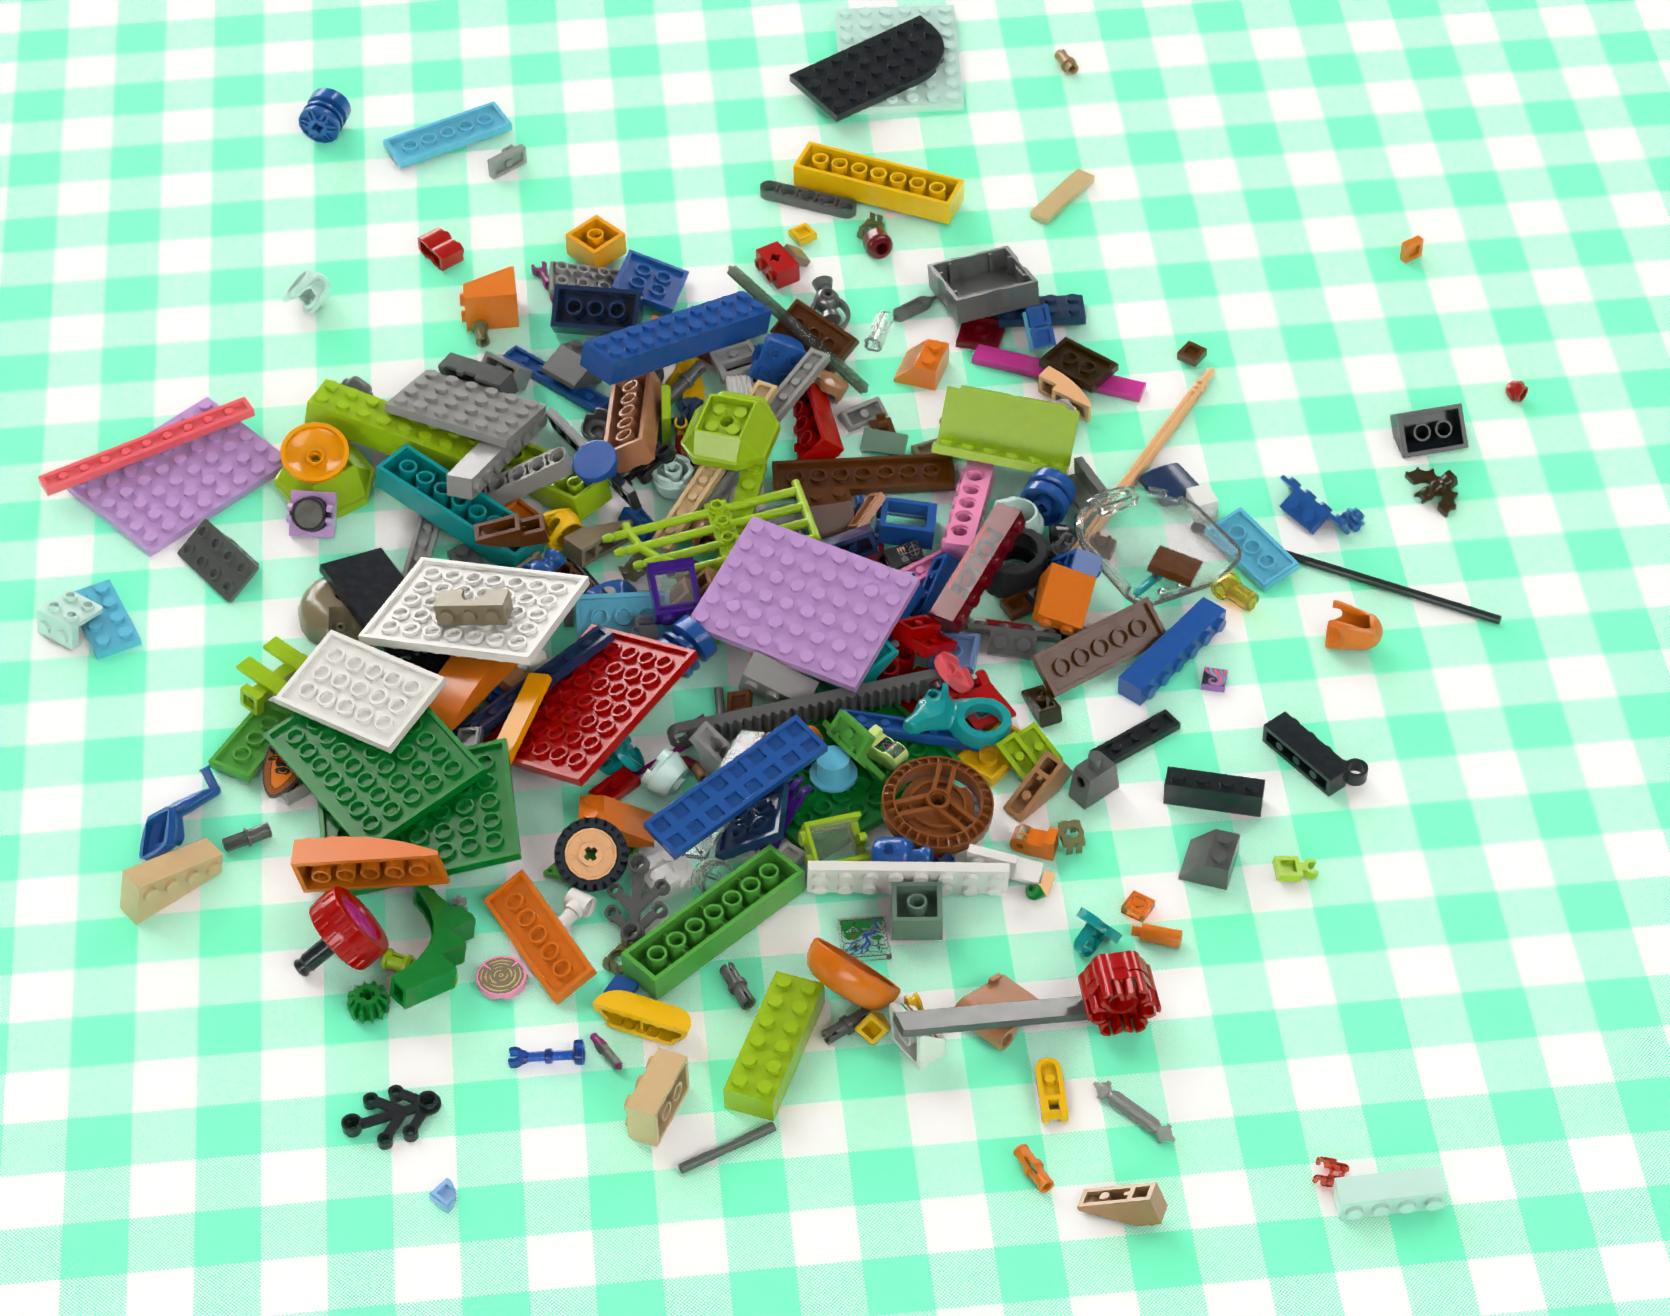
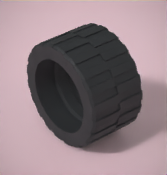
(1012, 579)

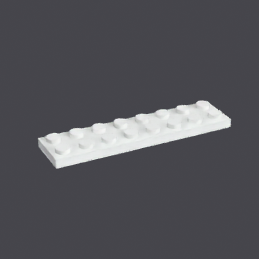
(877, 876)

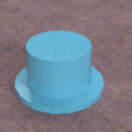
(833, 771)

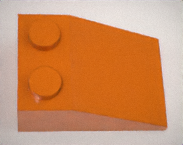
(624, 816)

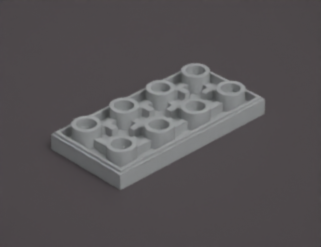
(579, 275)

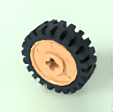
(610, 854)

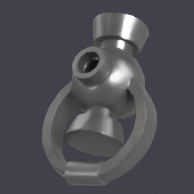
(827, 301)

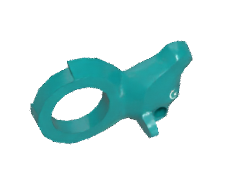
(941, 712)

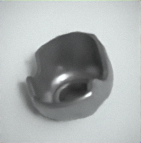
(594, 425)

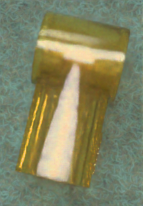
(1231, 587)

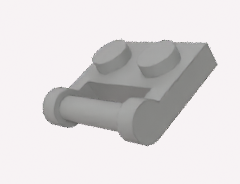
(732, 357)

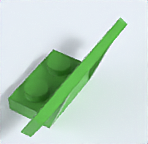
(854, 740)

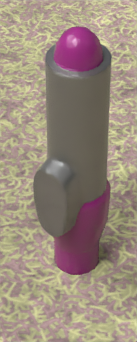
(603, 1049)

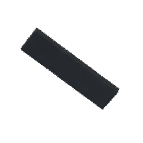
(1139, 737)

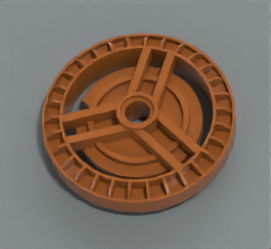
(935, 808)

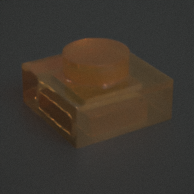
(1138, 906)

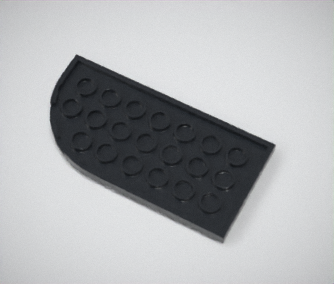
(873, 69)

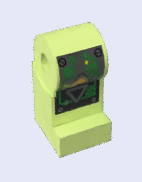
(885, 750)

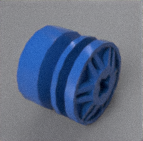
(324, 115)
(691, 635)

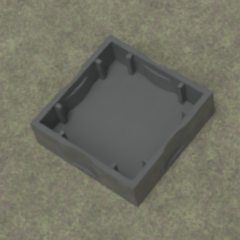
(983, 284)

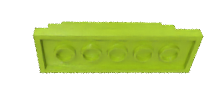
(1006, 429)

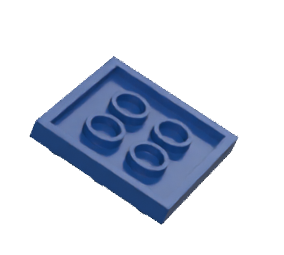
(656, 279)

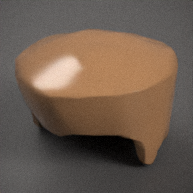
(832, 384)

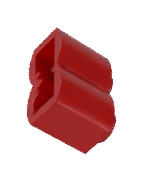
(441, 248)

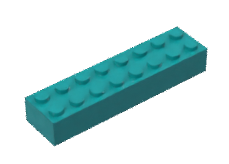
(423, 488)

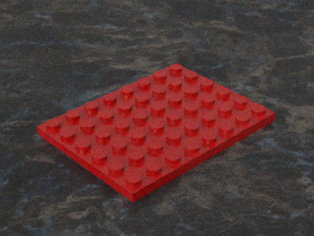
(598, 706)

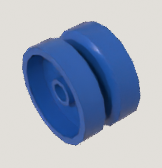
(1051, 493)

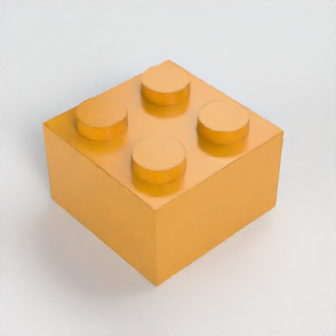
(596, 242)

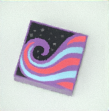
(1214, 679)

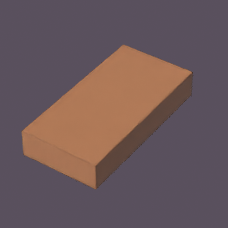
(867, 510)

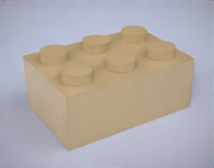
(657, 1096)

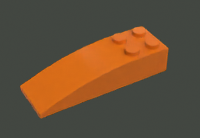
(467, 686)
(364, 864)

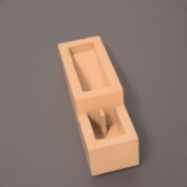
(1058, 386)

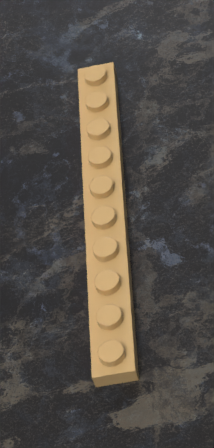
(704, 481)

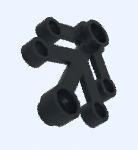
(664, 454)
(394, 1113)

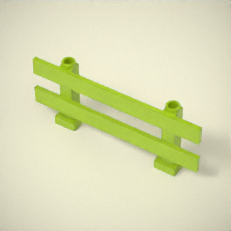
(268, 682)

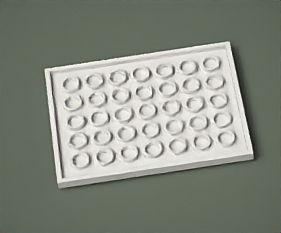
(537, 597)

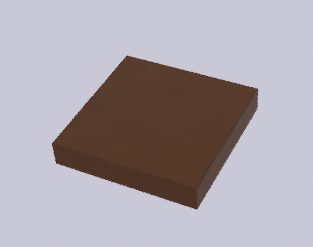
(1174, 566)

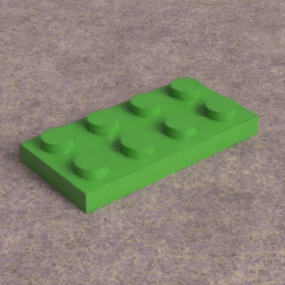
(246, 748)

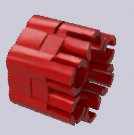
(1119, 988)

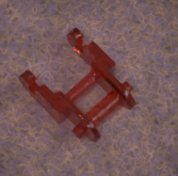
(1333, 1165)

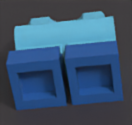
(1037, 327)

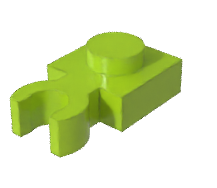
(1292, 870)

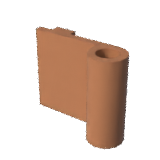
(997, 990)

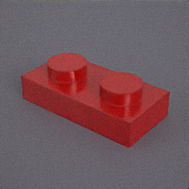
(617, 784)

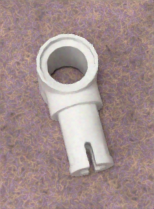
(576, 905)

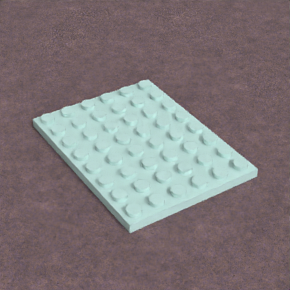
(940, 91)

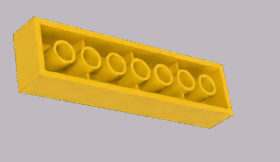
(879, 182)

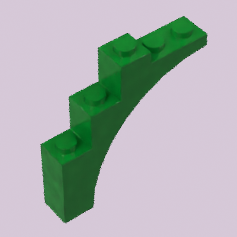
(435, 968)

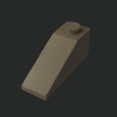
(586, 543)

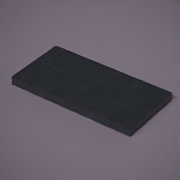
(364, 586)

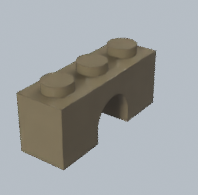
(490, 609)

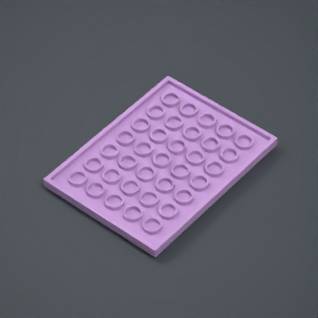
(181, 487)
(804, 603)

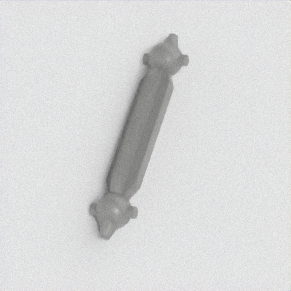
(1134, 1111)

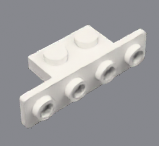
(1020, 868)

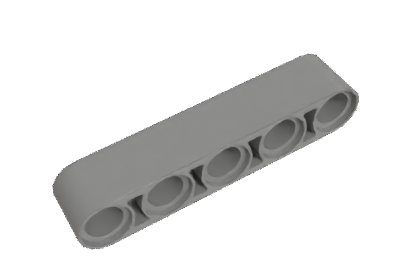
(530, 476)

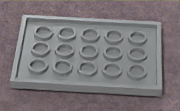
(465, 408)

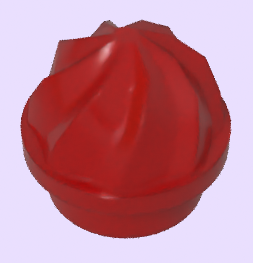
(1516, 390)

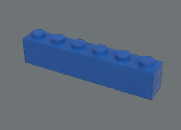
(1172, 651)

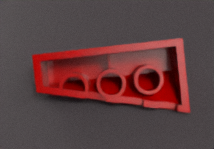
(815, 426)

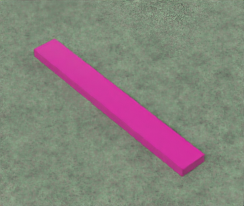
(1029, 366)

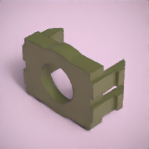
(870, 223)
(632, 574)
(1068, 842)
(608, 962)

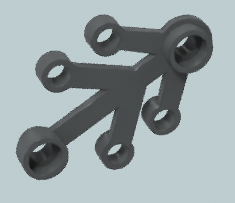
(637, 902)

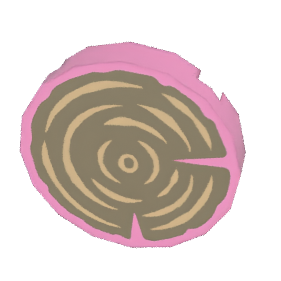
(501, 978)

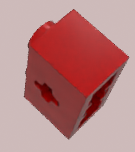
(777, 265)

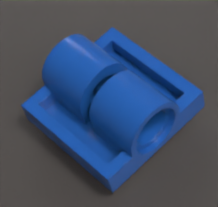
(774, 361)

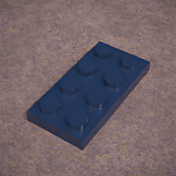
(1063, 311)

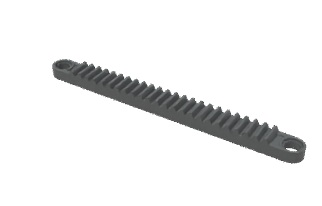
(811, 706)

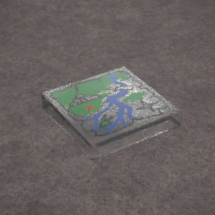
(865, 937)

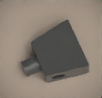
(1093, 779)

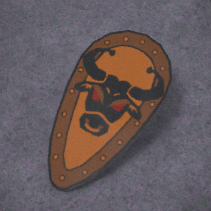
(276, 775)

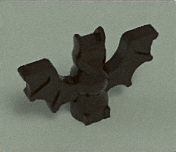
(1437, 486)

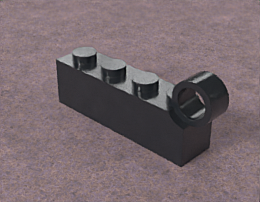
(1312, 756)

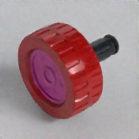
(344, 929)

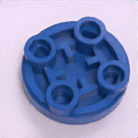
(595, 462)

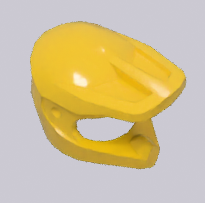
(560, 524)

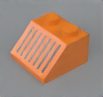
(924, 365)

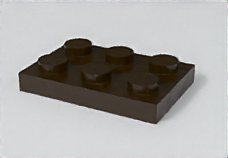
(1079, 364)

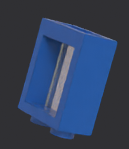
(905, 521)

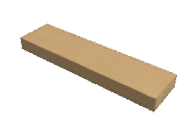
(1062, 196)

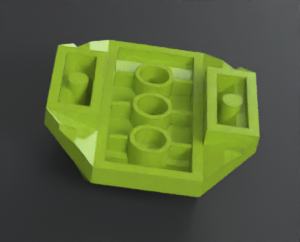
(731, 432)
(352, 484)

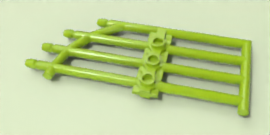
(721, 526)

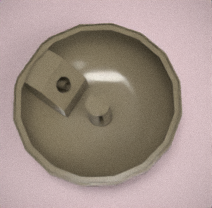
(324, 611)

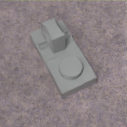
(508, 160)

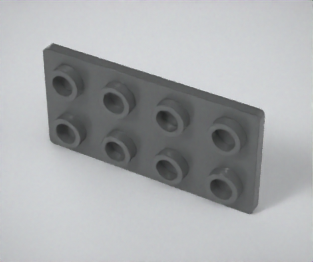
(218, 560)

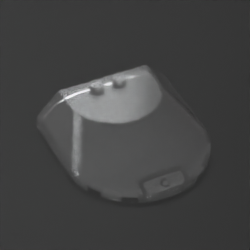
(1131, 524)

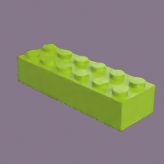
(774, 1046)

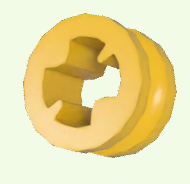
(915, 1001)

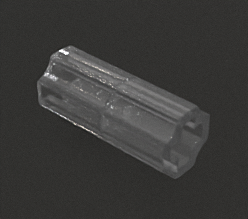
(878, 331)

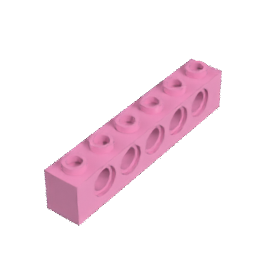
(968, 508)

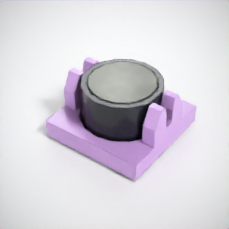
(311, 514)

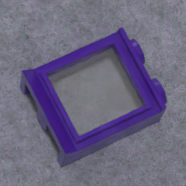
(673, 589)

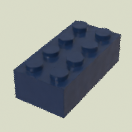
(594, 309)

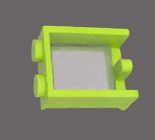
(834, 839)

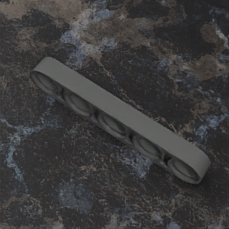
(815, 205)

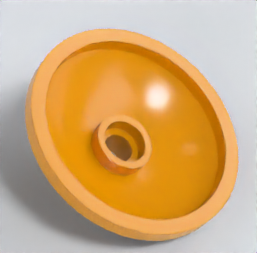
(313, 442)

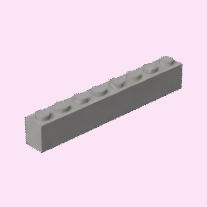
(485, 462)

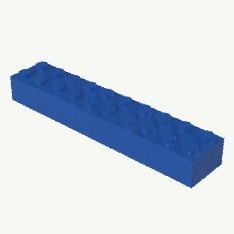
(675, 337)

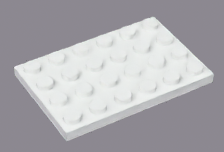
(360, 691)

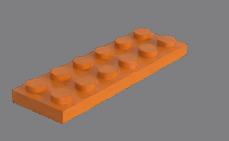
(540, 936)

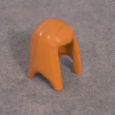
(1353, 629)

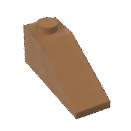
(1038, 787)
(1131, 1204)

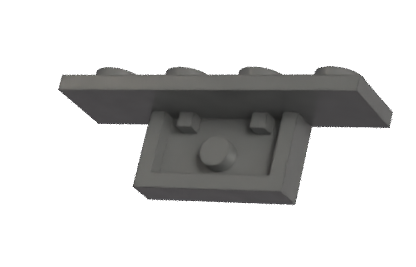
(1011, 641)

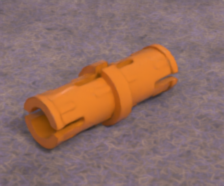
(1041, 1178)

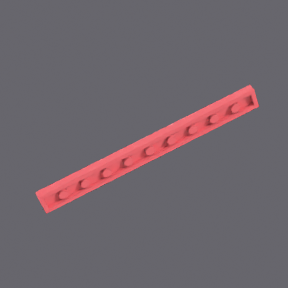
(146, 446)

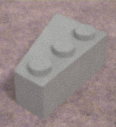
(775, 680)

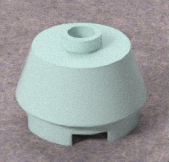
(673, 477)
(666, 773)

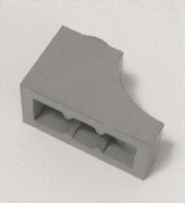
(710, 746)

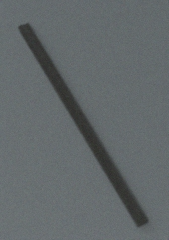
(797, 328)

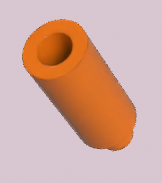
(1158, 935)

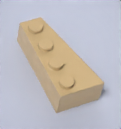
(167, 878)

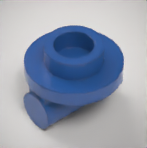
(1354, 518)

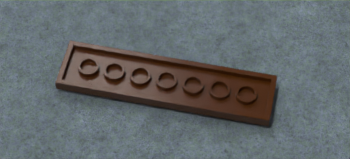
(869, 474)

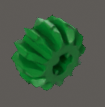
(368, 1002)

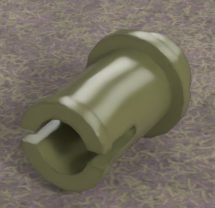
(480, 330)

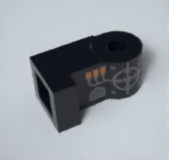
(901, 555)

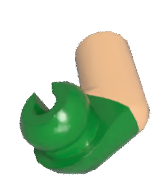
(1041, 889)

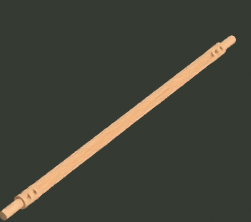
(1164, 433)

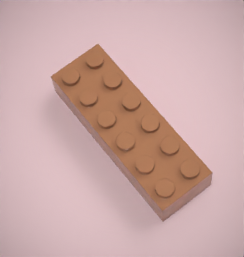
(634, 420)

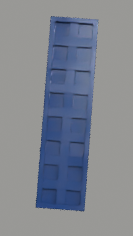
(735, 787)

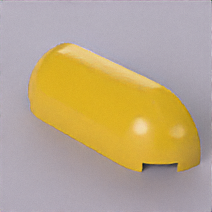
(643, 1016)

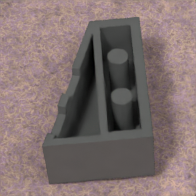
(479, 372)

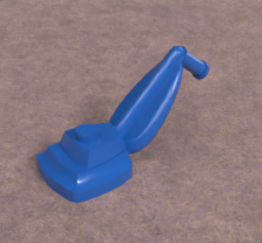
(166, 827)

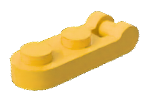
(1051, 1090)

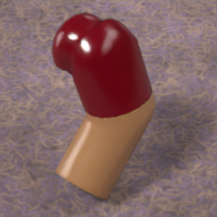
(699, 773)

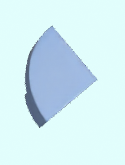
(444, 1195)

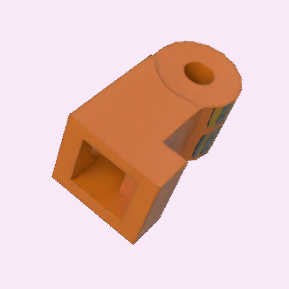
(1035, 841)

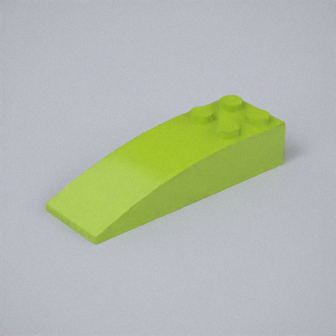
(568, 491)

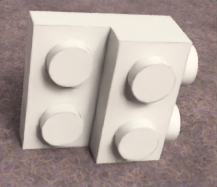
(675, 872)

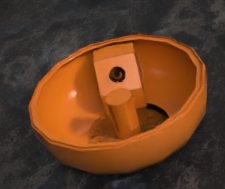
(850, 976)

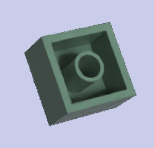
(917, 911)

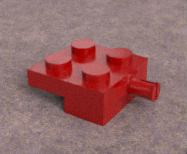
(922, 635)

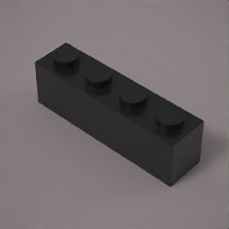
(1214, 791)

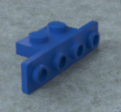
(1306, 510)

